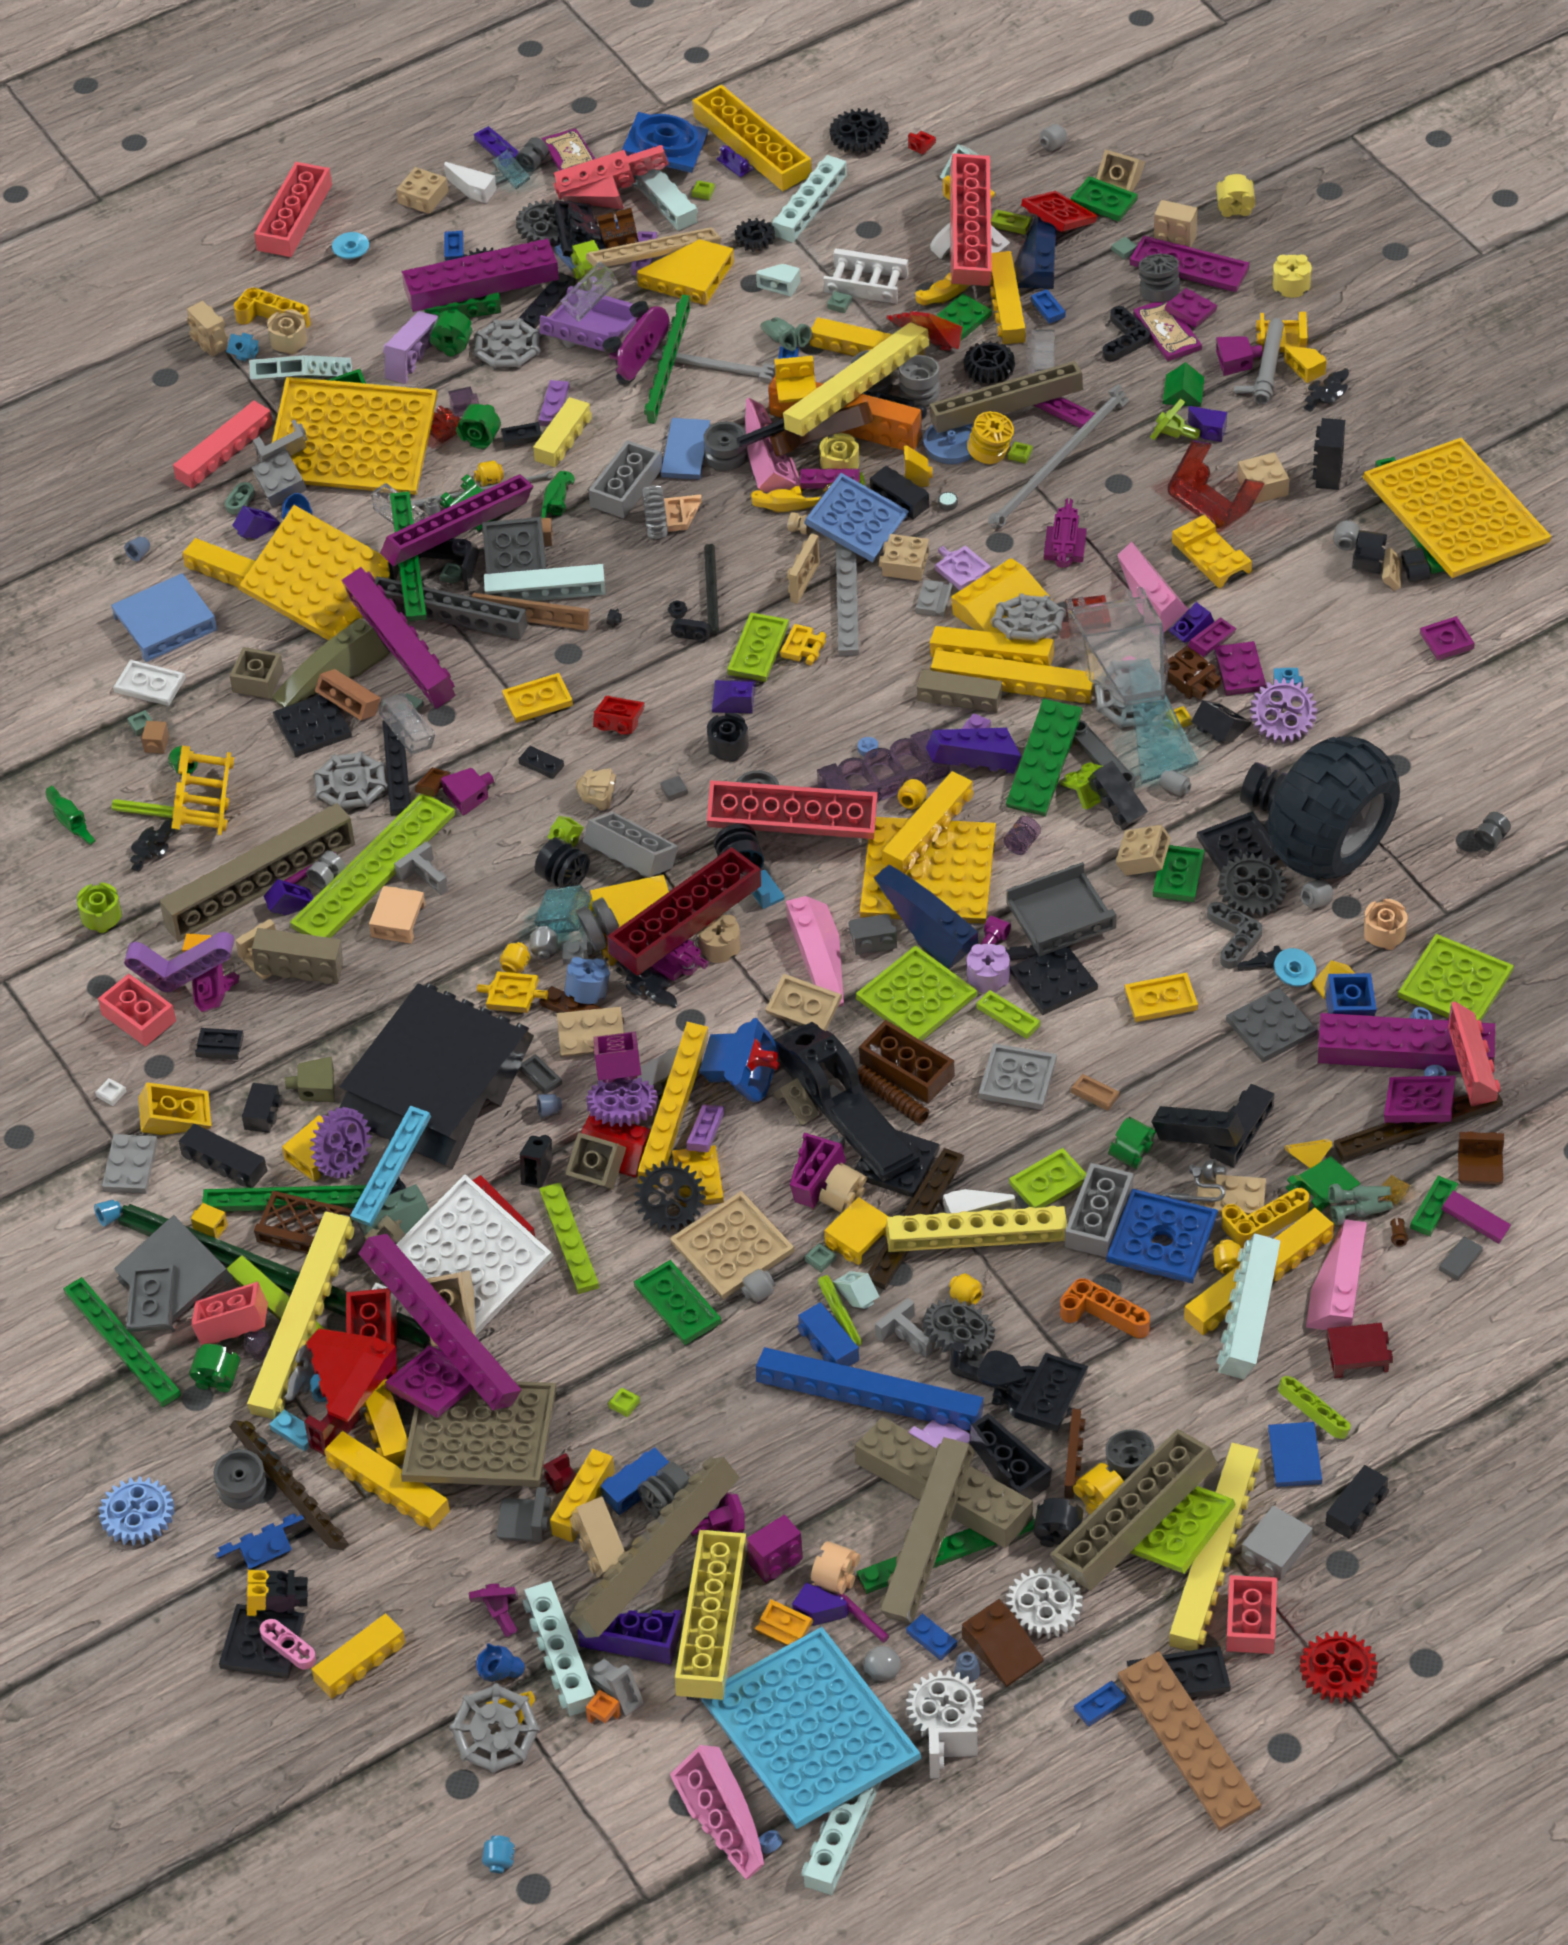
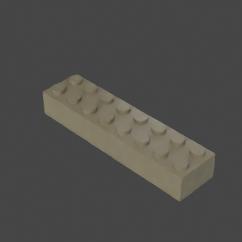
(982, 1502)
(1134, 1509)

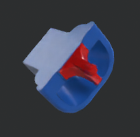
(742, 1059)

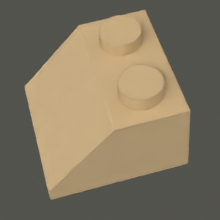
(1120, 170)

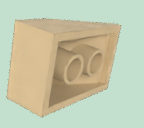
(458, 1294)

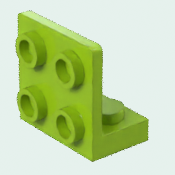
(1079, 781)

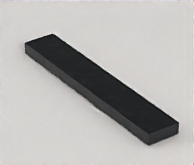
(396, 771)

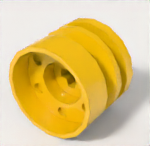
(990, 437)

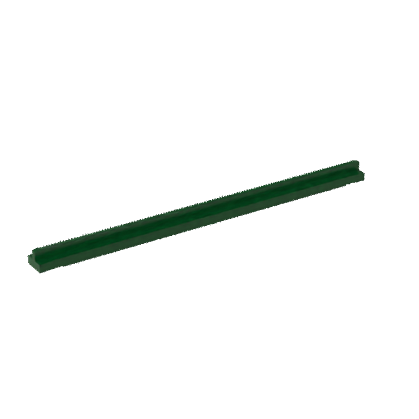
(282, 1276)

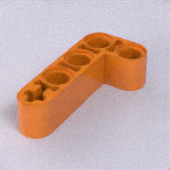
(1104, 1304)

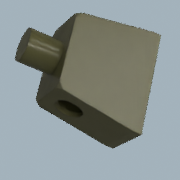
(314, 1080)

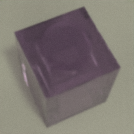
(460, 400)

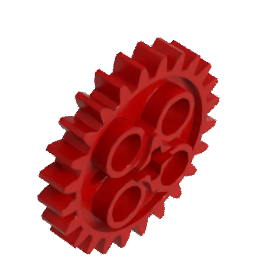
(1355, 1657)

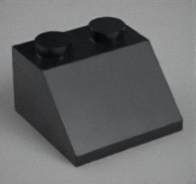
(1219, 721)

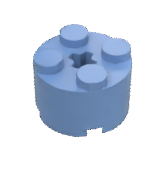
(587, 980)

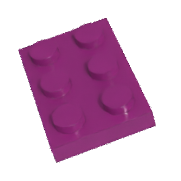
(1240, 668)

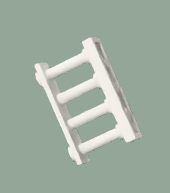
(868, 263)

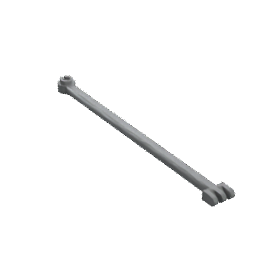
(765, 373)
(1117, 400)

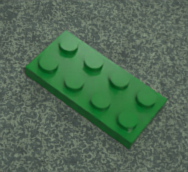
(677, 1302)

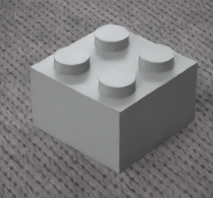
(279, 478)

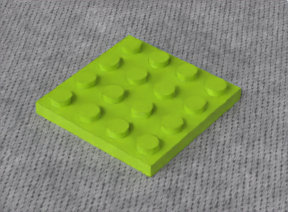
(1452, 974)
(916, 993)
(1185, 1529)

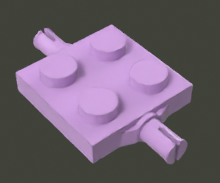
(961, 566)

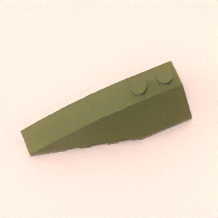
(348, 652)

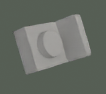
(577, 949)

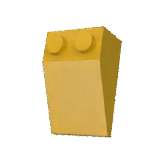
(172, 1109)

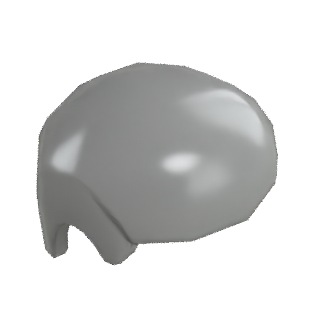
(881, 1663)

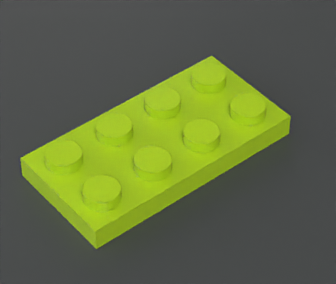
(758, 647)

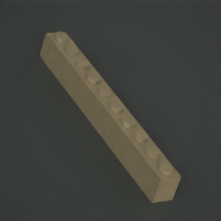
(654, 1547)

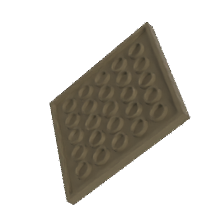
(482, 1444)

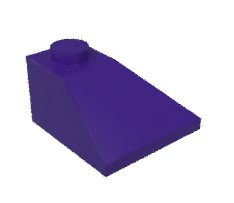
(733, 696)

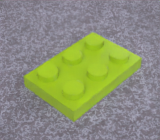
(1048, 1179)

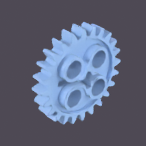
(136, 1511)

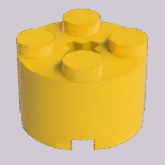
(1097, 1486)

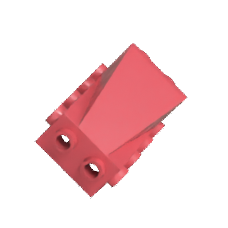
(602, 186)

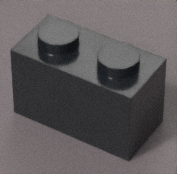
(261, 1107)

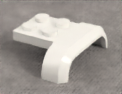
(942, 242)

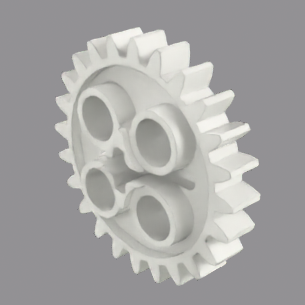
(1045, 1602)
(944, 1705)

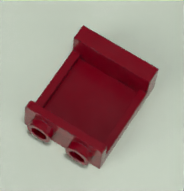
(1358, 1347)
(323, 1432)

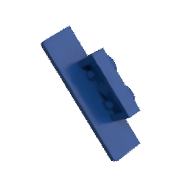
(264, 1546)

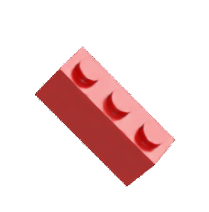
(631, 1137)

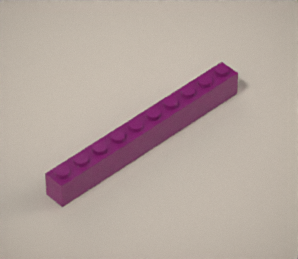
(456, 519)
(440, 1322)

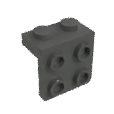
(873, 934)
(524, 1518)

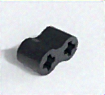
(1415, 564)

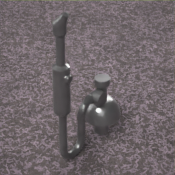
(1210, 1171)

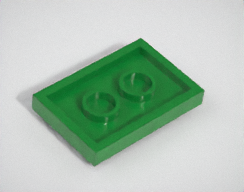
(1104, 198)
(966, 313)
(1179, 874)

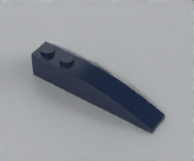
(1037, 257)
(928, 918)

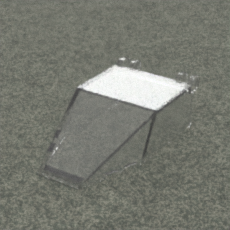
(1121, 646)

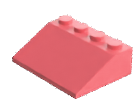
(1472, 1055)

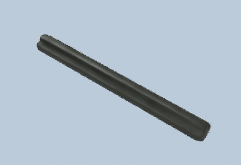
(711, 588)

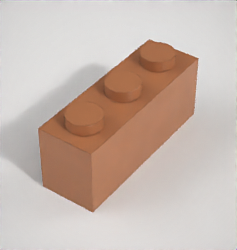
(347, 694)

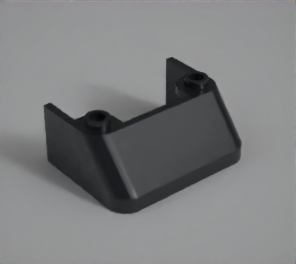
(450, 550)

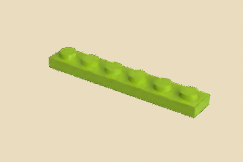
(569, 1238)

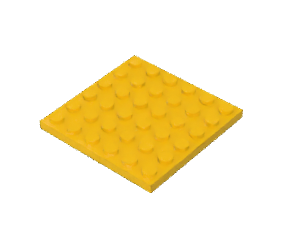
(304, 570)
(952, 868)

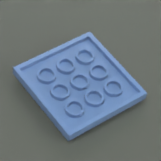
(856, 517)

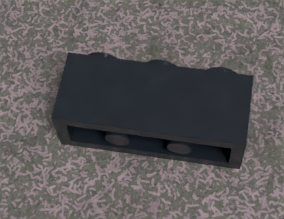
(900, 491)
(1117, 795)
(1357, 1502)

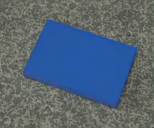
(1295, 1454)

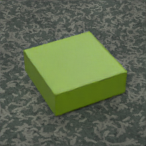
(703, 190)
(1020, 452)
(624, 1402)

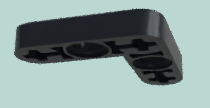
(1137, 336)

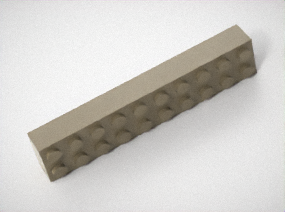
(255, 872)

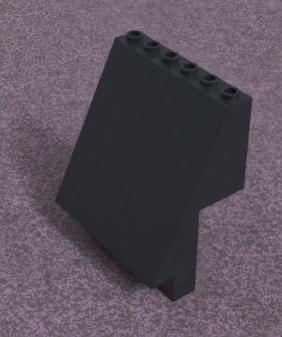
(441, 1061)

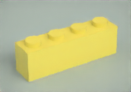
(562, 432)

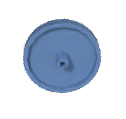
(948, 446)

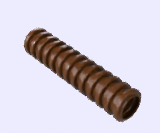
(892, 1095)

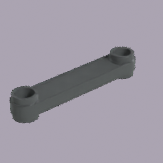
(1098, 751)

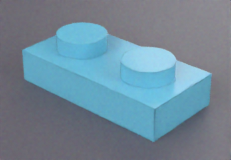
(291, 1429)

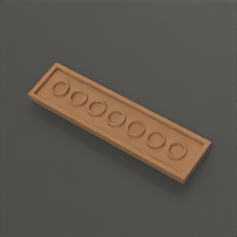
(1189, 1741)

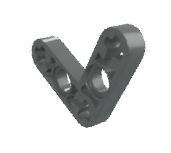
(1241, 932)

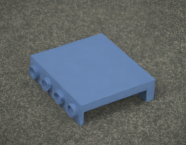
(165, 617)

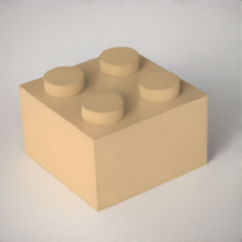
(1175, 223)
(1265, 469)

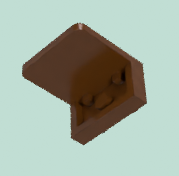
(1480, 1158)

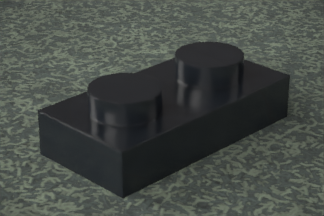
(521, 434)
(541, 762)

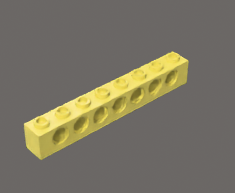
(968, 1236)

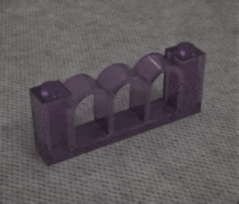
(834, 776)

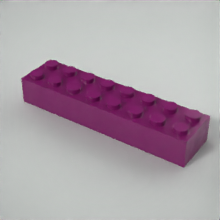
(480, 275)
(399, 637)
(1391, 1042)

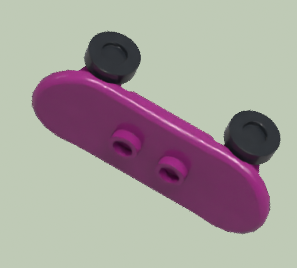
(640, 342)

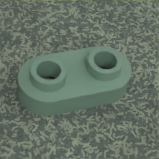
(239, 497)

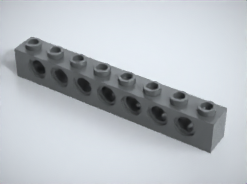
(462, 610)

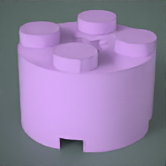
(988, 967)

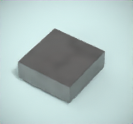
(674, 788)

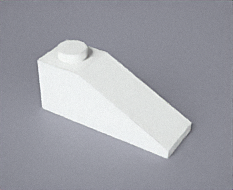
(472, 183)
(977, 1201)

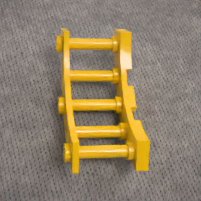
(194, 817)

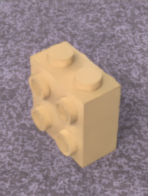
(422, 190)
(207, 328)
(904, 557)
(1143, 850)

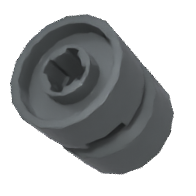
(532, 154)
(1491, 831)

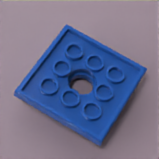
(677, 136)
(1156, 1215)

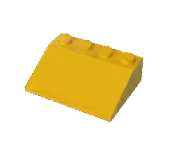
(978, 601)

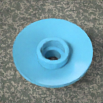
(350, 245)
(1296, 960)

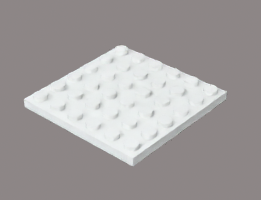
(476, 1235)

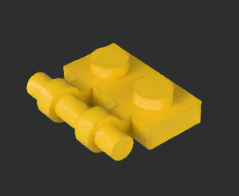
(797, 643)

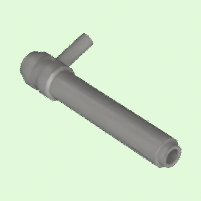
(1264, 383)

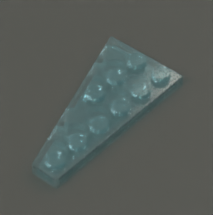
(1160, 740)

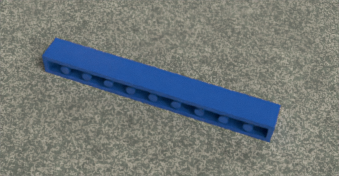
(868, 1389)

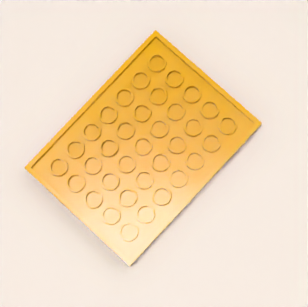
(358, 432)
(1456, 507)

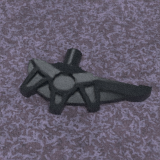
(1262, 960)

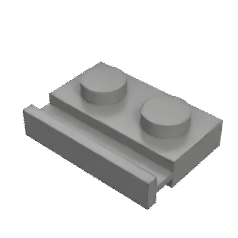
(934, 598)

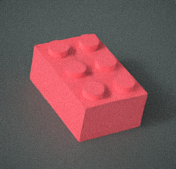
(137, 1009)
(230, 1314)
(1251, 1614)

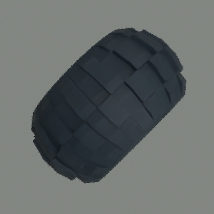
(1334, 807)

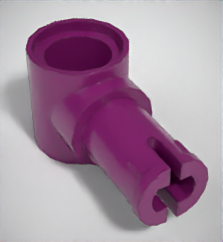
(995, 930)

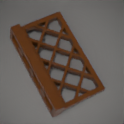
(292, 1239)

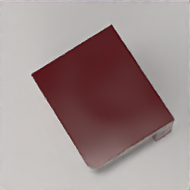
(559, 1473)

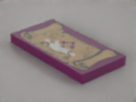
(568, 149)
(1167, 332)

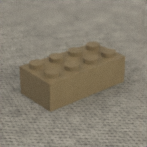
(297, 956)

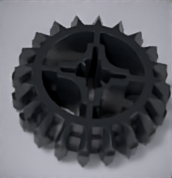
(989, 362)

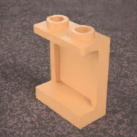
(396, 914)

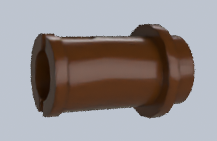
(1399, 1236)

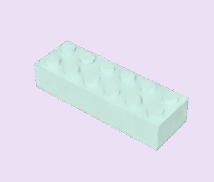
(1248, 1306)

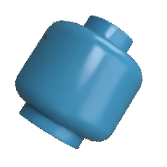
(498, 1854)

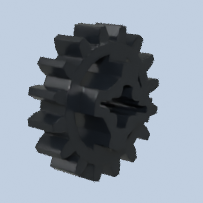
(754, 234)

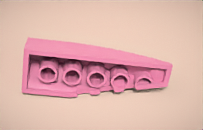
(769, 470)
(1142, 574)
(817, 941)
(1337, 1283)
(719, 1805)

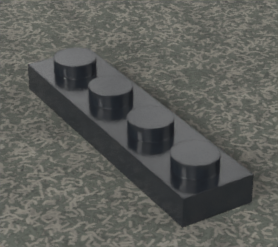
(547, 300)

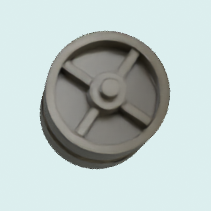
(389, 1227)

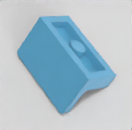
(769, 892)

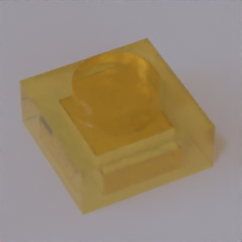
(1398, 1189)

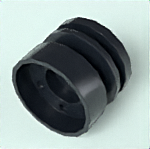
(1261, 786)
(743, 840)
(561, 863)

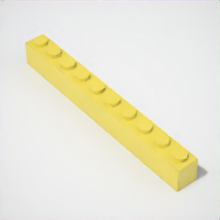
(855, 379)
(301, 1314)
(1208, 1566)

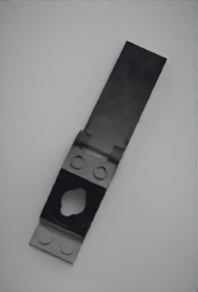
(850, 1111)

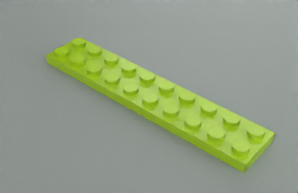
(372, 868)

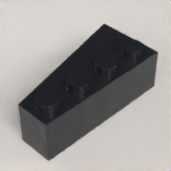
(1009, 1458)

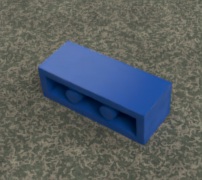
(827, 1336)
(621, 1490)

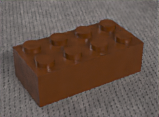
(907, 1061)

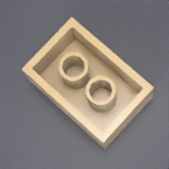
(597, 1535)

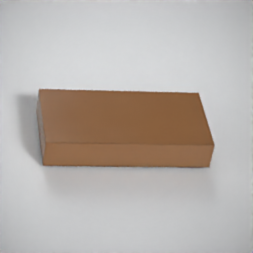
(1095, 1092)

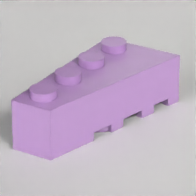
(408, 346)

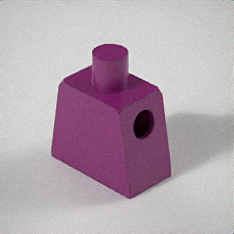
(1236, 354)
(466, 789)

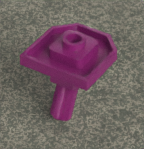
(211, 988)
(725, 1518)
(497, 1600)

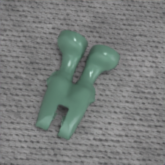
(786, 334)
(1366, 1200)

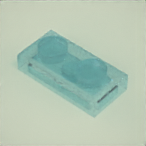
(511, 169)

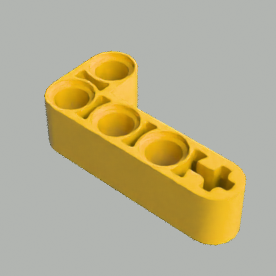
(265, 304)
(1266, 1219)

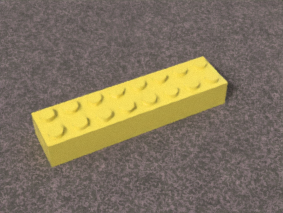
(710, 1615)

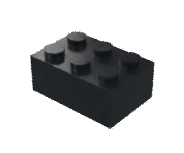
(1330, 453)

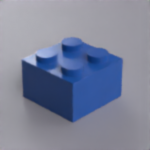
(1350, 994)

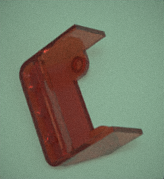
(1190, 489)

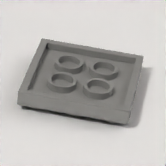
(1017, 1076)

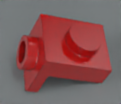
(921, 142)

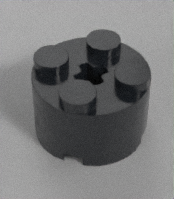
(1369, 551)
(727, 736)
(1056, 1521)

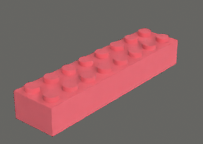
(970, 219)
(792, 809)

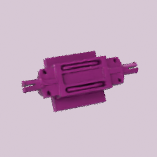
(1065, 540)
(681, 961)

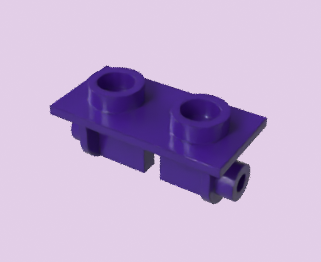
(734, 161)

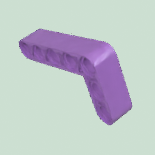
(182, 969)

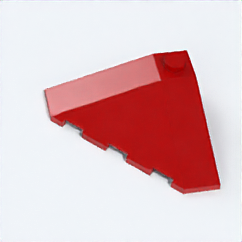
(940, 331)
(349, 1368)

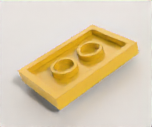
(537, 697)
(1161, 997)
(707, 1168)

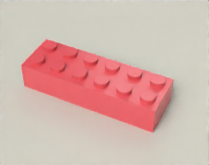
(293, 209)

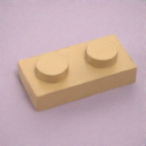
(1392, 569)

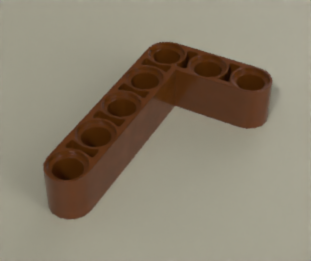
(840, 421)

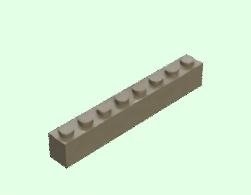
(1007, 396)
(927, 1530)

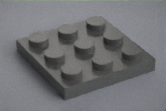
(514, 545)
(1271, 1025)

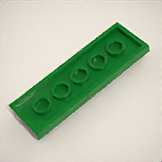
(1044, 757)

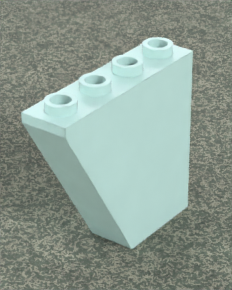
(299, 367)

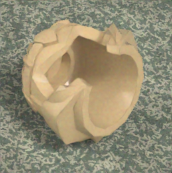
(597, 787)

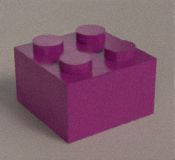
(774, 1548)

